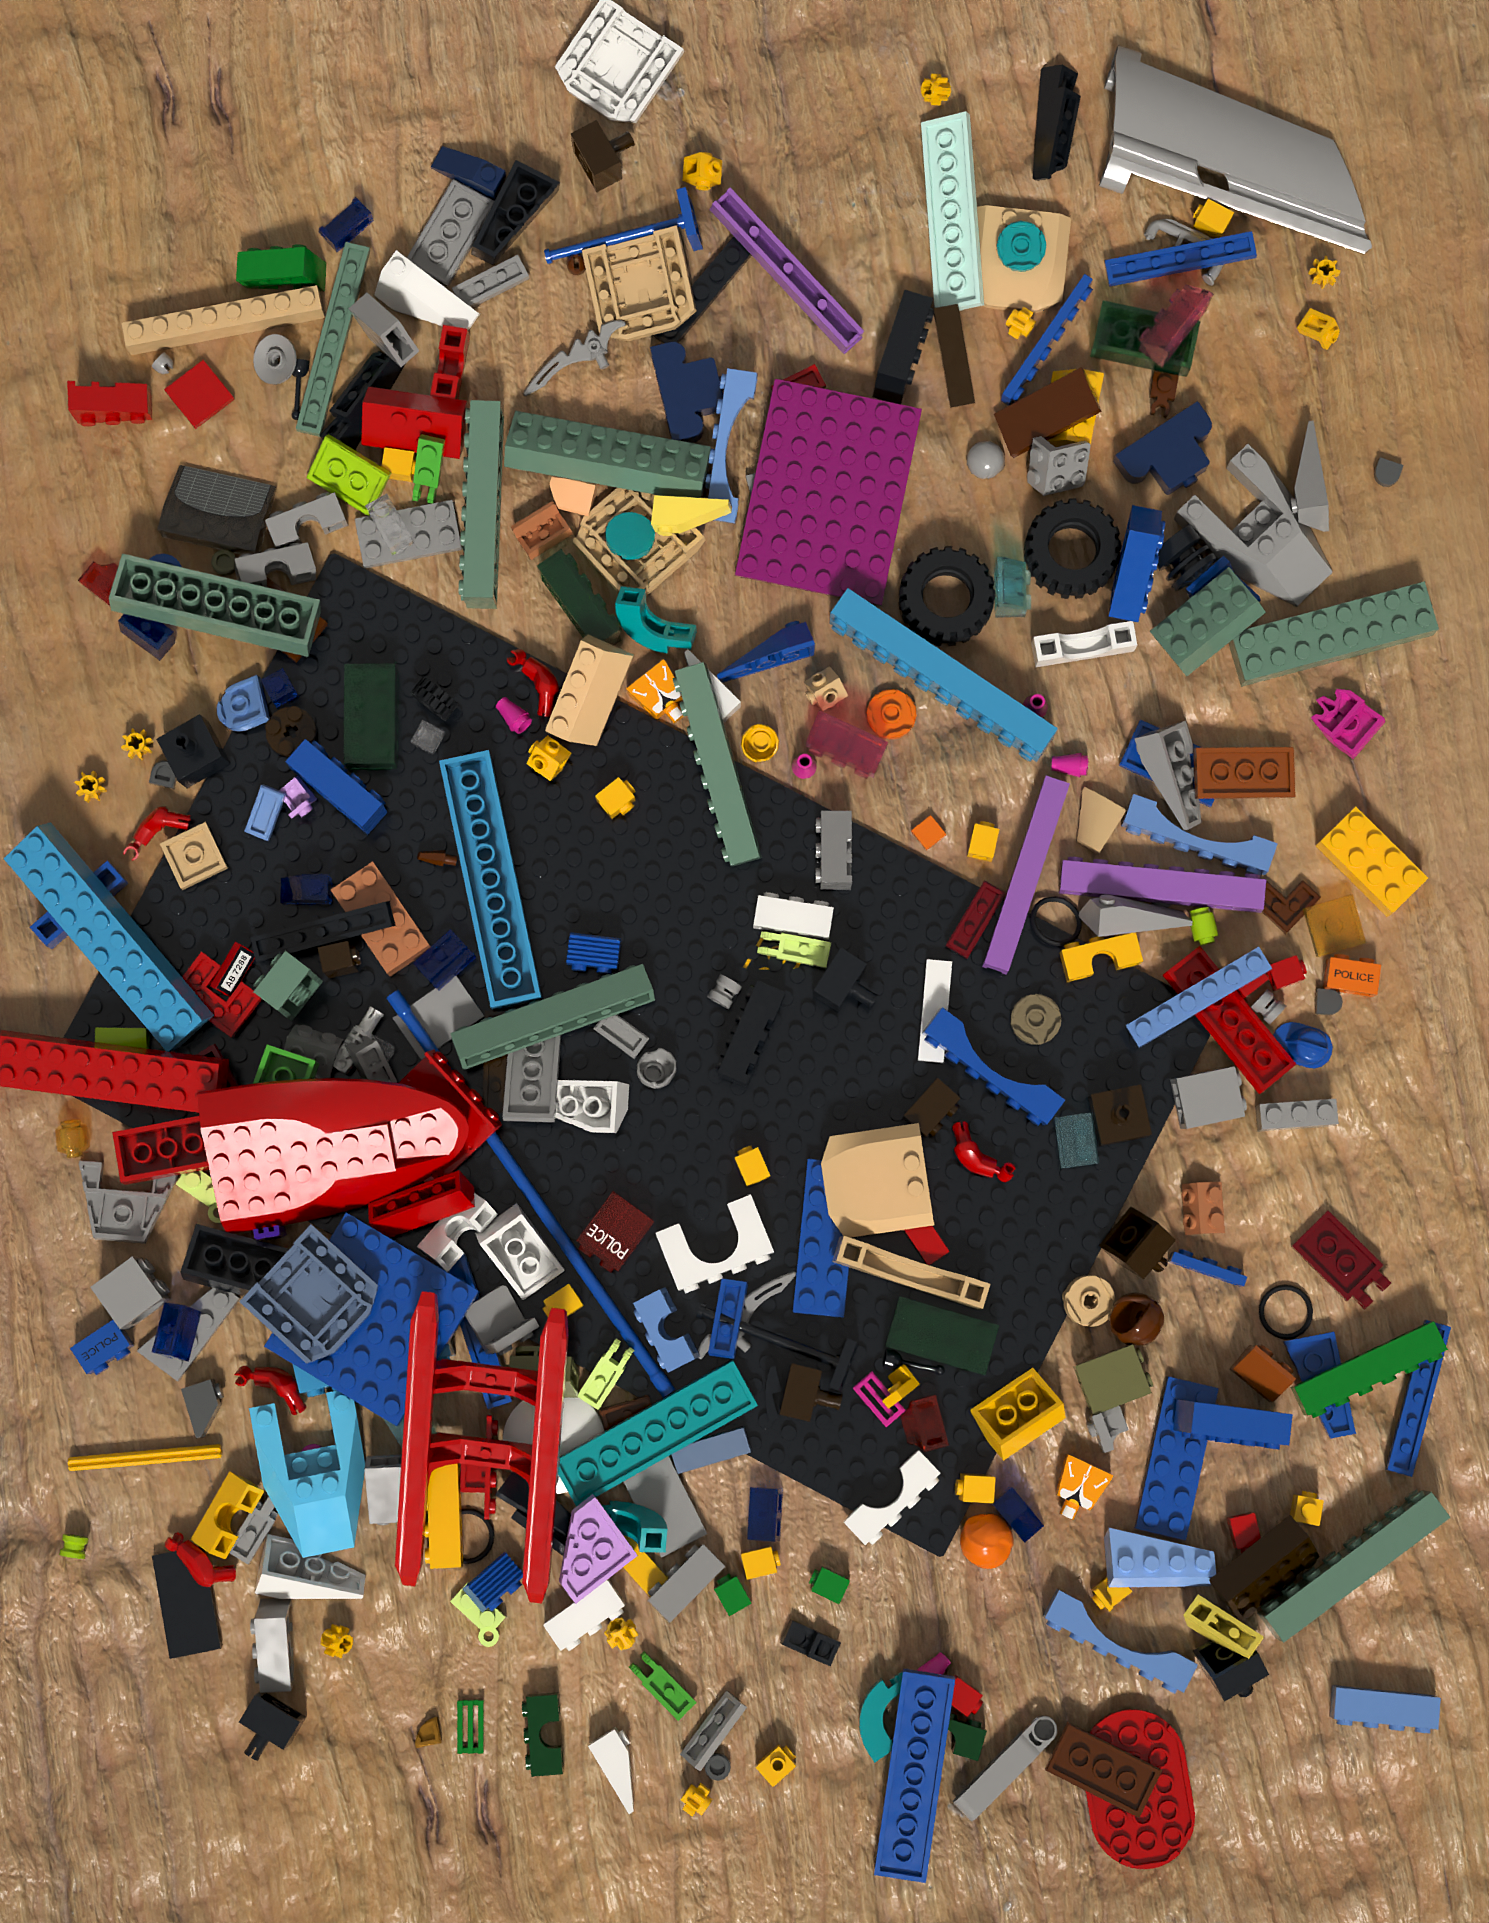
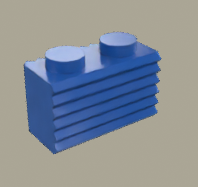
(593, 952)
(493, 1582)

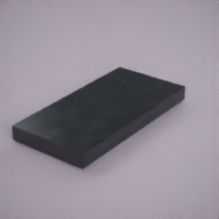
(185, 1608)

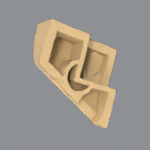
(1097, 820)

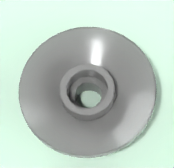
(267, 356)

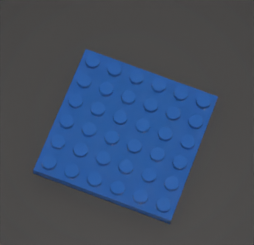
(375, 1357)

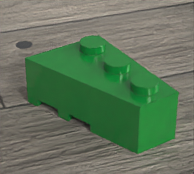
(280, 267)

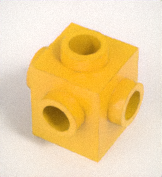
(702, 170)
(548, 757)

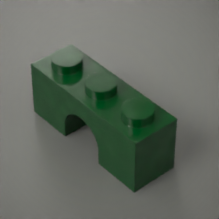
(967, 1737)
(543, 1758)

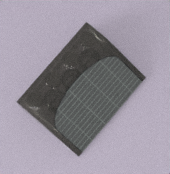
(217, 511)

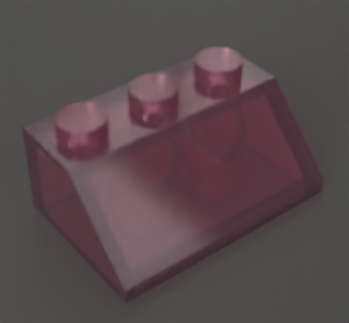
(1174, 323)
(846, 745)

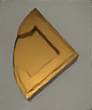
(428, 1734)

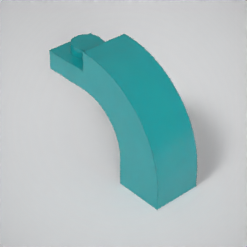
(648, 628)
(639, 1524)
(871, 1717)

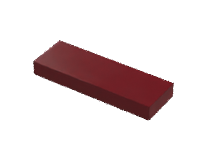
(975, 919)

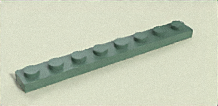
(332, 339)

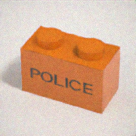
(1352, 976)

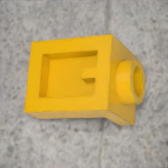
(1319, 327)
(903, 1384)
(1108, 1597)

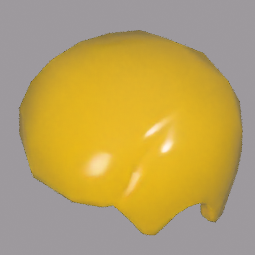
(759, 742)

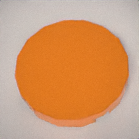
(891, 714)

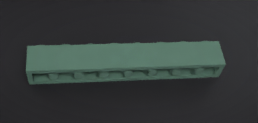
(717, 763)
(552, 1016)

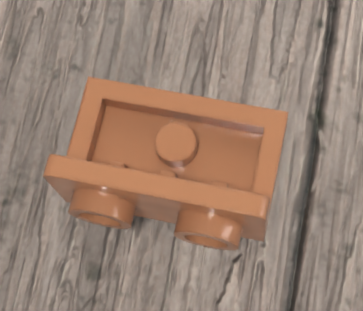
(541, 530)
(1203, 1208)

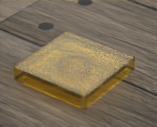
(1334, 925)

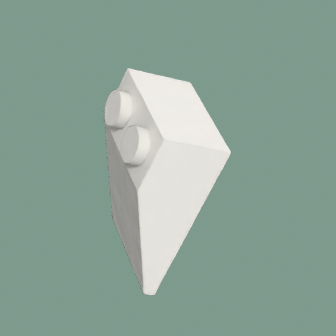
(519, 1251)

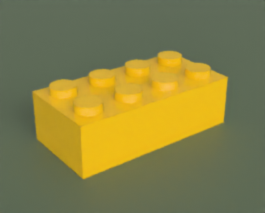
(1371, 862)

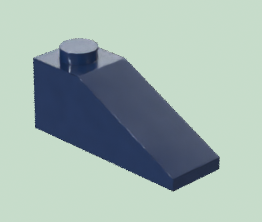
(470, 171)

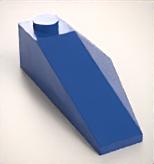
(783, 647)

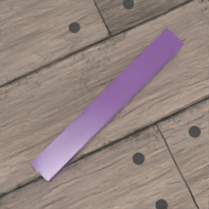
(787, 271)
(1026, 875)

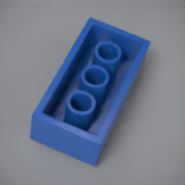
(1137, 563)
(337, 787)
(1232, 1424)

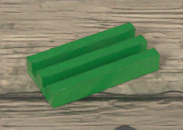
(470, 1749)

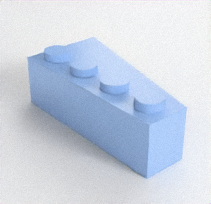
(1153, 1562)

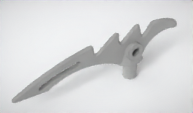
(593, 349)
(750, 1306)

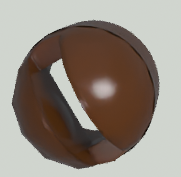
(570, 264)

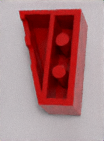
(109, 403)

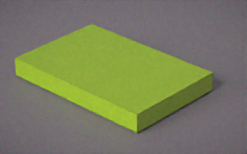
(348, 474)

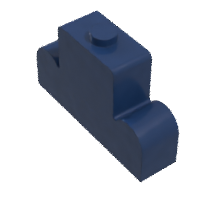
(685, 390)
(1169, 451)

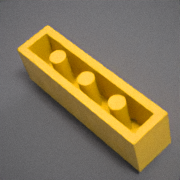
(444, 1518)

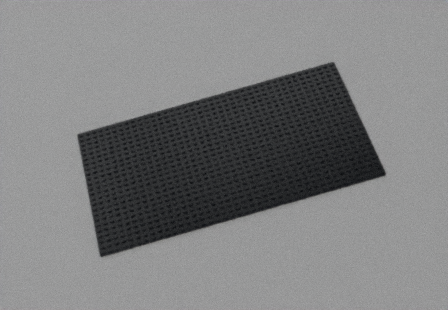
(688, 919)

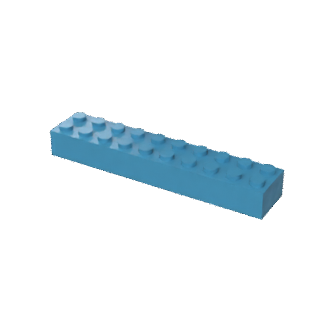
(942, 676)
(490, 880)
(108, 936)

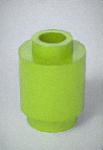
(1203, 926)

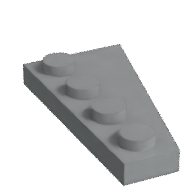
(214, 1309)

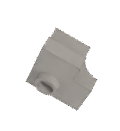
(1106, 1427)

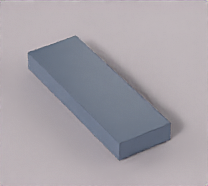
(712, 1450)

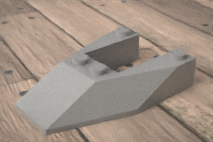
(1269, 543)

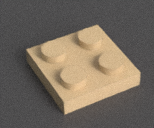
(193, 856)

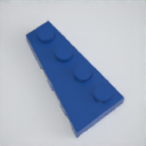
(1315, 1355)

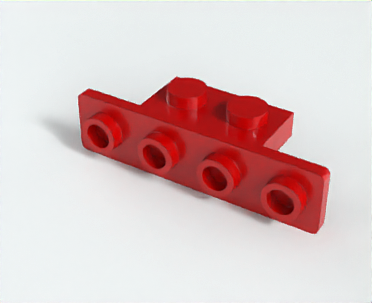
(479, 1478)

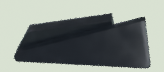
(1055, 120)
(377, 372)
(516, 1493)

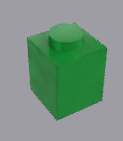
(829, 1584)
(732, 1594)

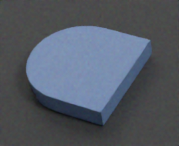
(243, 705)

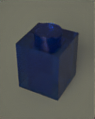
(279, 687)

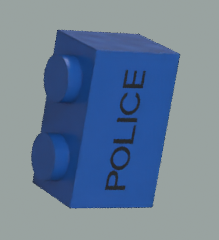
(102, 1347)

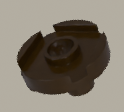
(284, 718)

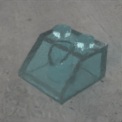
(1010, 588)

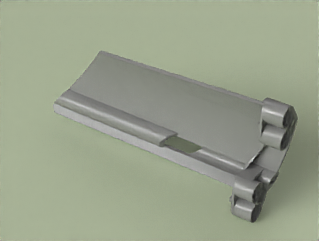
(1270, 164)

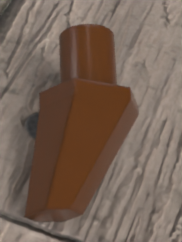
(437, 857)

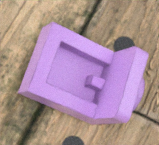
(298, 797)

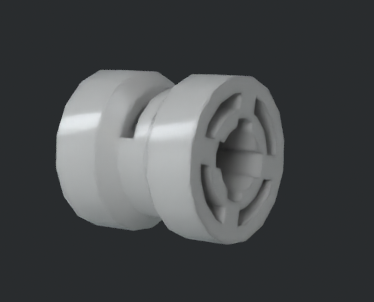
(722, 997)
(1272, 1011)

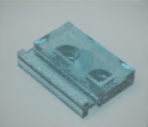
(1076, 1140)

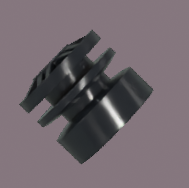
(1184, 558)

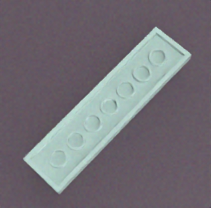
(952, 211)

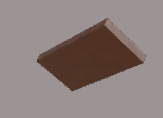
(1047, 412)
(1103, 1769)

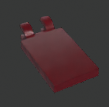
(1341, 1259)

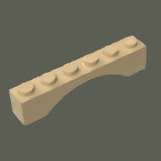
(911, 1273)

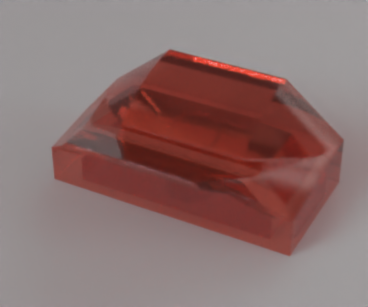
(99, 580)
(924, 1424)

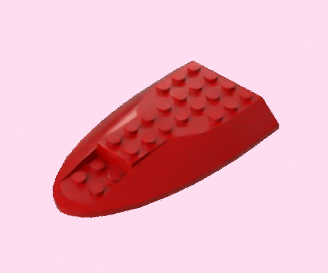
(321, 1146)

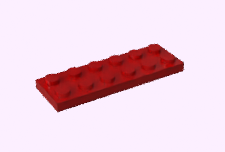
(1234, 1025)

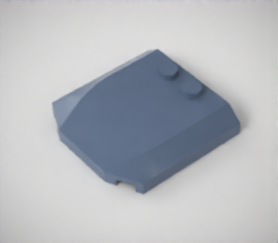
(312, 1297)

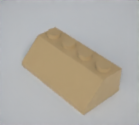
(589, 691)

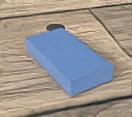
(265, 812)

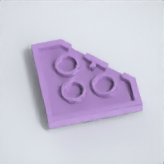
(592, 1550)

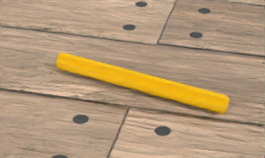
(145, 1457)

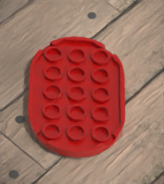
(1170, 1810)

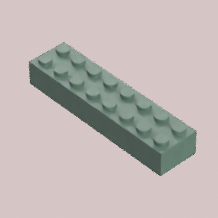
(606, 456)
(483, 504)
(215, 605)
(1333, 634)
(1353, 1564)

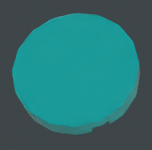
(1021, 246)
(630, 535)

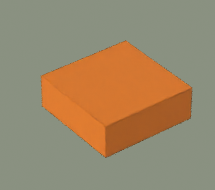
(928, 833)

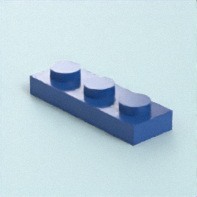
(1208, 1267)
(730, 1303)

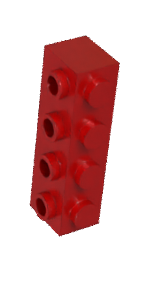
(421, 1204)

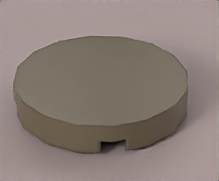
(1035, 1019)

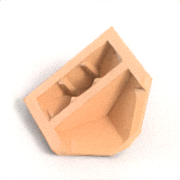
(573, 494)

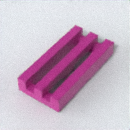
(864, 1381)

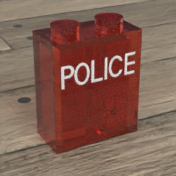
(614, 1232)

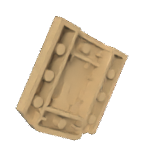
(641, 284)
(1028, 289)
(642, 573)
(877, 1181)

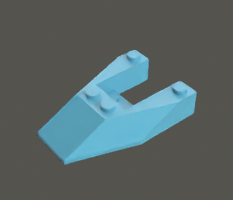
(314, 1488)

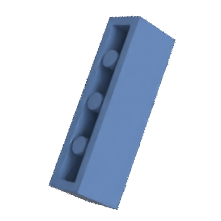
(1385, 1707)

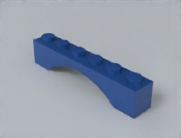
(950, 1035)

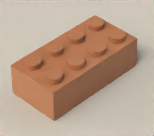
(392, 946)

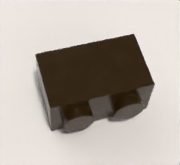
(339, 959)
(932, 1108)

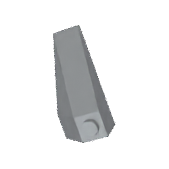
(1310, 490)
(1120, 916)

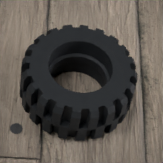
(1083, 518)
(954, 564)

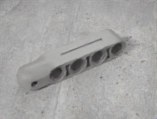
(1006, 1767)

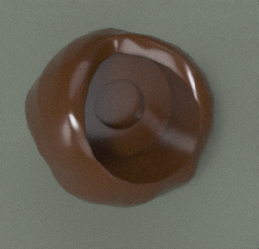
(1136, 1319)

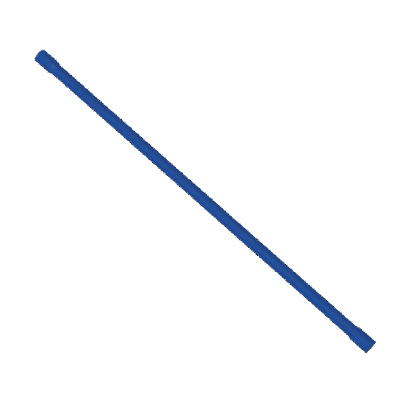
(656, 1375)

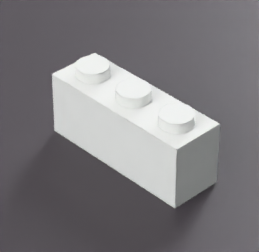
(793, 916)
(585, 1616)

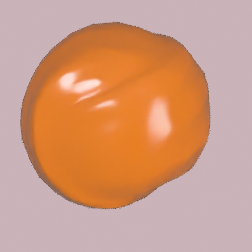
(986, 1540)

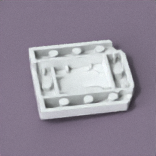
(617, 63)

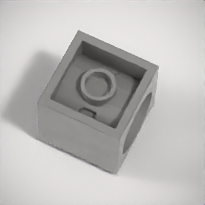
(131, 1292)

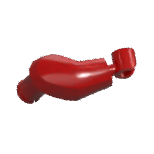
(543, 679)
(154, 823)
(974, 1160)
(278, 1380)
(199, 1563)

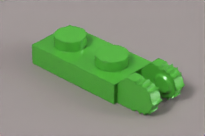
(428, 466)
(664, 1688)

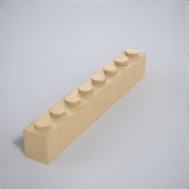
(223, 320)

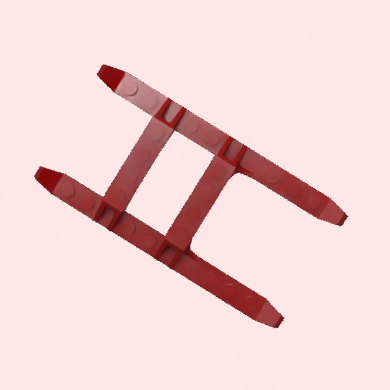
(427, 1451)

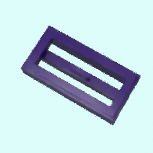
(270, 1233)

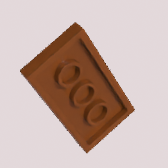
(1244, 772)

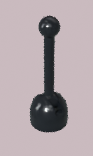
(300, 371)
(893, 1360)

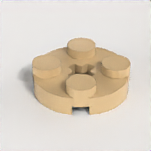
(1075, 1296)

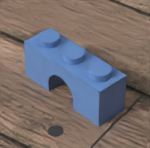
(671, 1351)

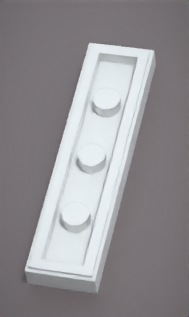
(934, 997)

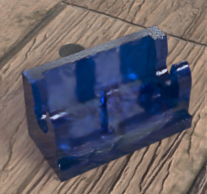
(346, 225)
(176, 1331)
(765, 1514)

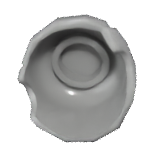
(985, 459)
(656, 1068)

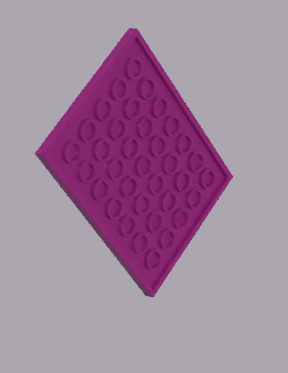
(828, 491)

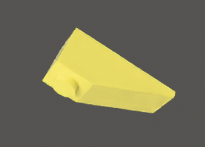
(683, 513)
(1221, 1627)

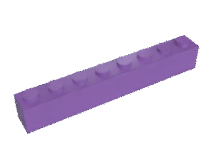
(1163, 886)

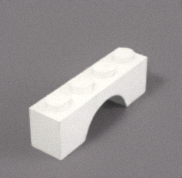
(1102, 642)
(869, 1521)

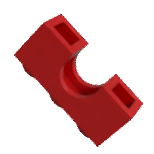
(452, 360)

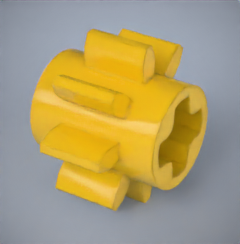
(935, 89)
(1318, 275)
(1020, 323)
(131, 741)
(97, 785)
(621, 1633)
(336, 1641)
(696, 1799)

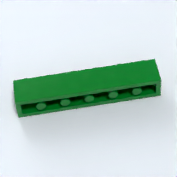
(1369, 1368)

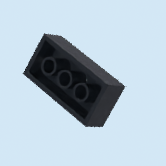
(228, 1260)

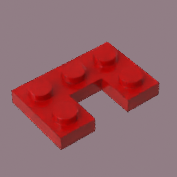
(228, 1014)

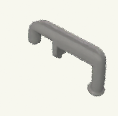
(1185, 235)

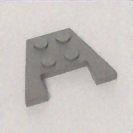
(119, 1213)

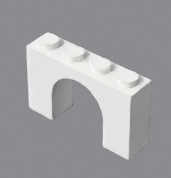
(689, 1270)

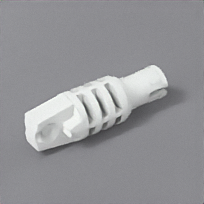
(343, 1060)

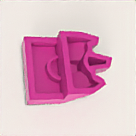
(1347, 721)

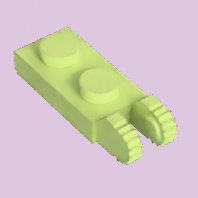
(797, 949)
(604, 1376)

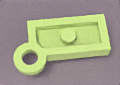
(201, 1187)
(484, 1621)

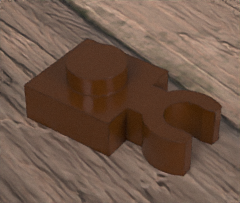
(1163, 390)

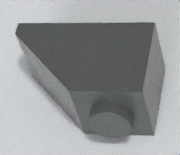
(203, 1404)

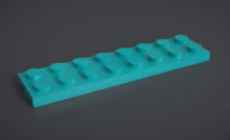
(655, 1433)

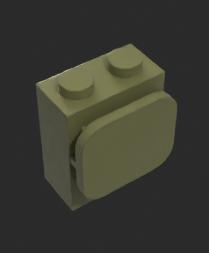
(528, 1358)
(1113, 1379)

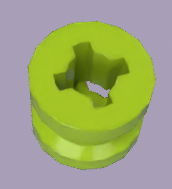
(74, 1546)

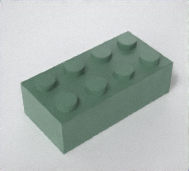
(1208, 621)
(287, 985)

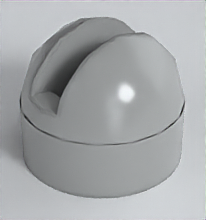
(162, 362)

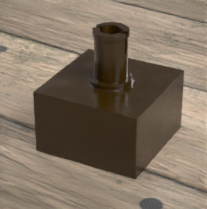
(599, 155)
(1120, 1115)
(1138, 1243)
(804, 1392)

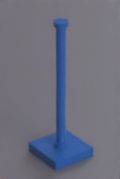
(686, 221)

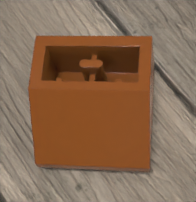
(1263, 1372)

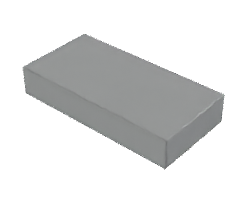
(622, 1035)

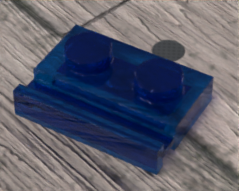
(444, 960)

